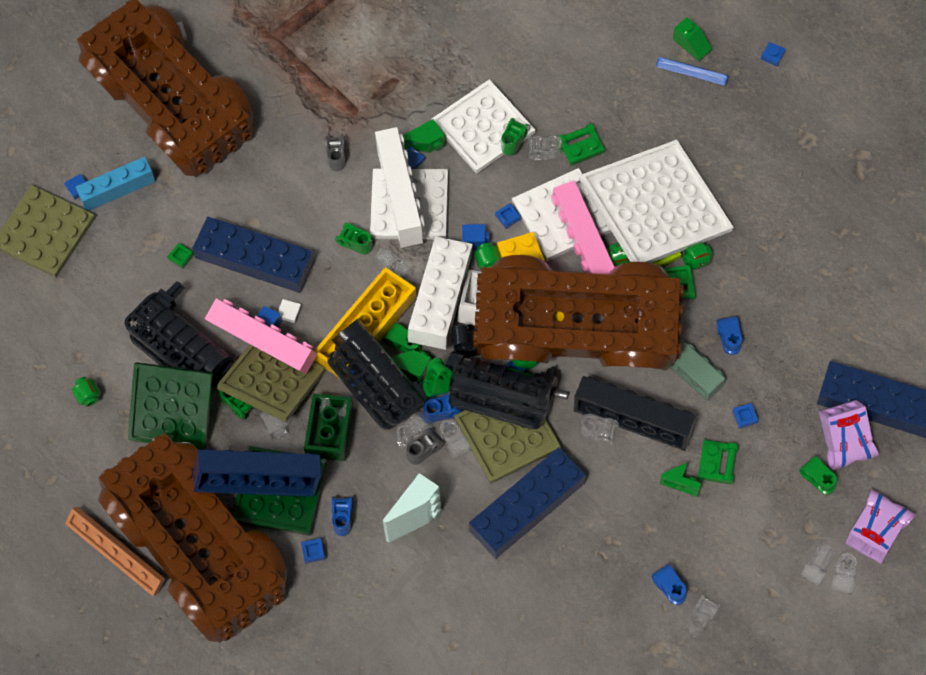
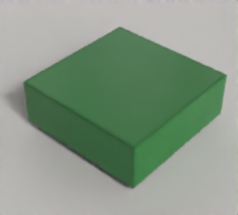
(180, 255)

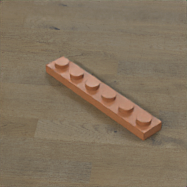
(115, 551)

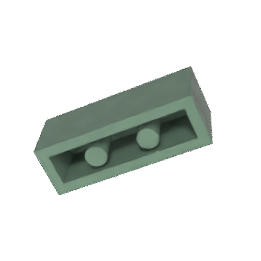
(698, 372)

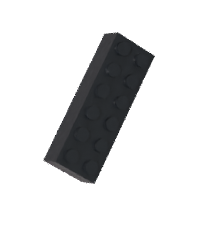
(635, 412)

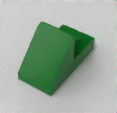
(675, 479)

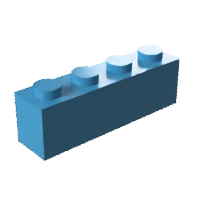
(115, 184)

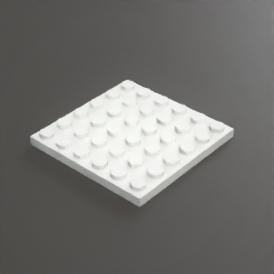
(656, 203)

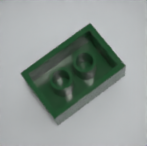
(329, 426)

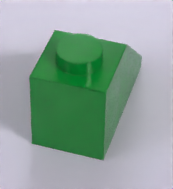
(691, 39)
(425, 137)
(413, 364)

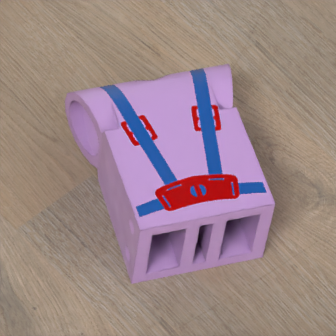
(847, 434)
(878, 526)

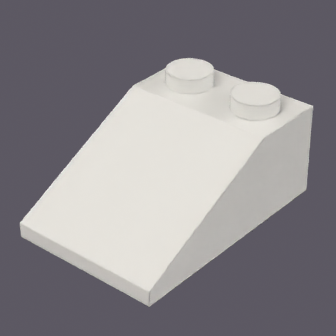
(468, 300)

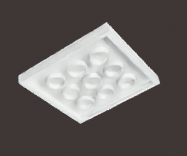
(477, 124)
(432, 195)
(543, 218)

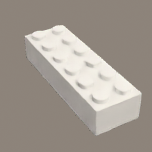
(400, 187)
(440, 293)

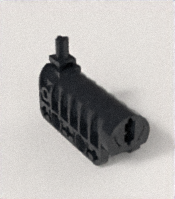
(174, 337)
(376, 373)
(501, 390)

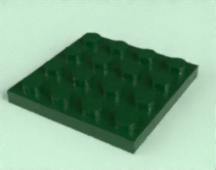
(170, 403)
(278, 512)

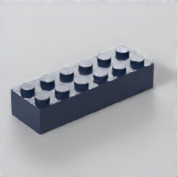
(253, 254)
(885, 399)
(256, 473)
(527, 503)

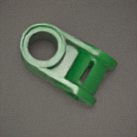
(515, 134)
(352, 237)
(398, 338)
(437, 378)
(238, 407)
(817, 473)

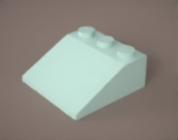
(413, 509)

